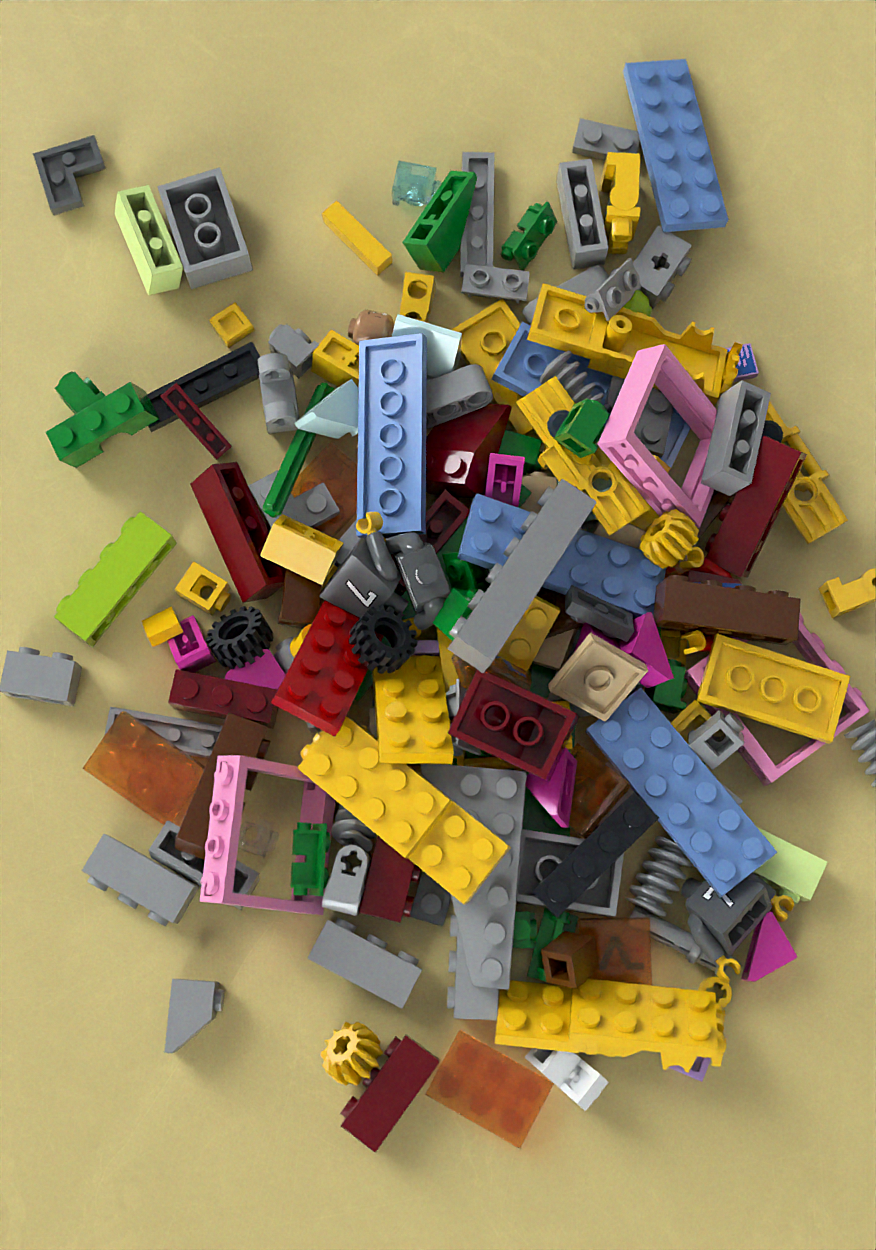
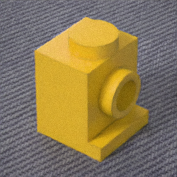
(196, 581)

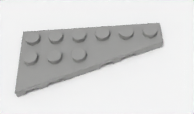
(488, 919)

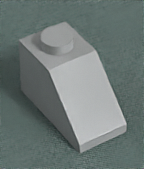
(190, 1010)

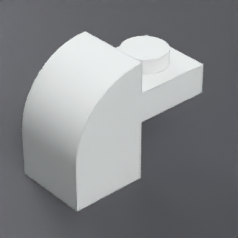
(569, 1074)

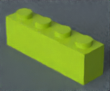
(115, 578)

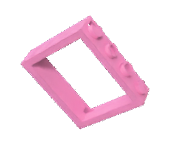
(630, 454)
(813, 651)
(225, 829)

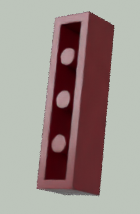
(196, 421)

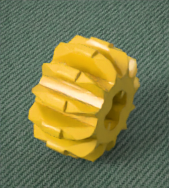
(669, 538)
(351, 1053)

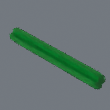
(293, 460)

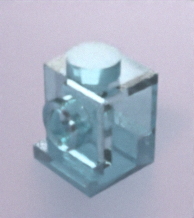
(414, 184)

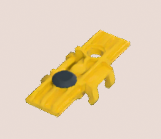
(546, 411)
(819, 513)

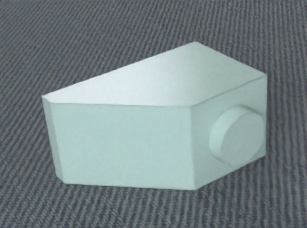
(334, 414)

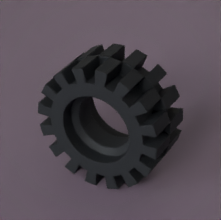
(239, 637)
(376, 652)

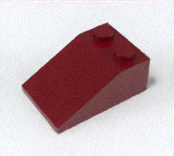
(461, 451)
(513, 724)

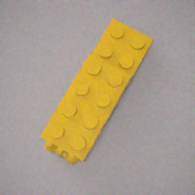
(612, 345)
(404, 809)
(613, 1020)

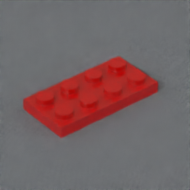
(324, 672)

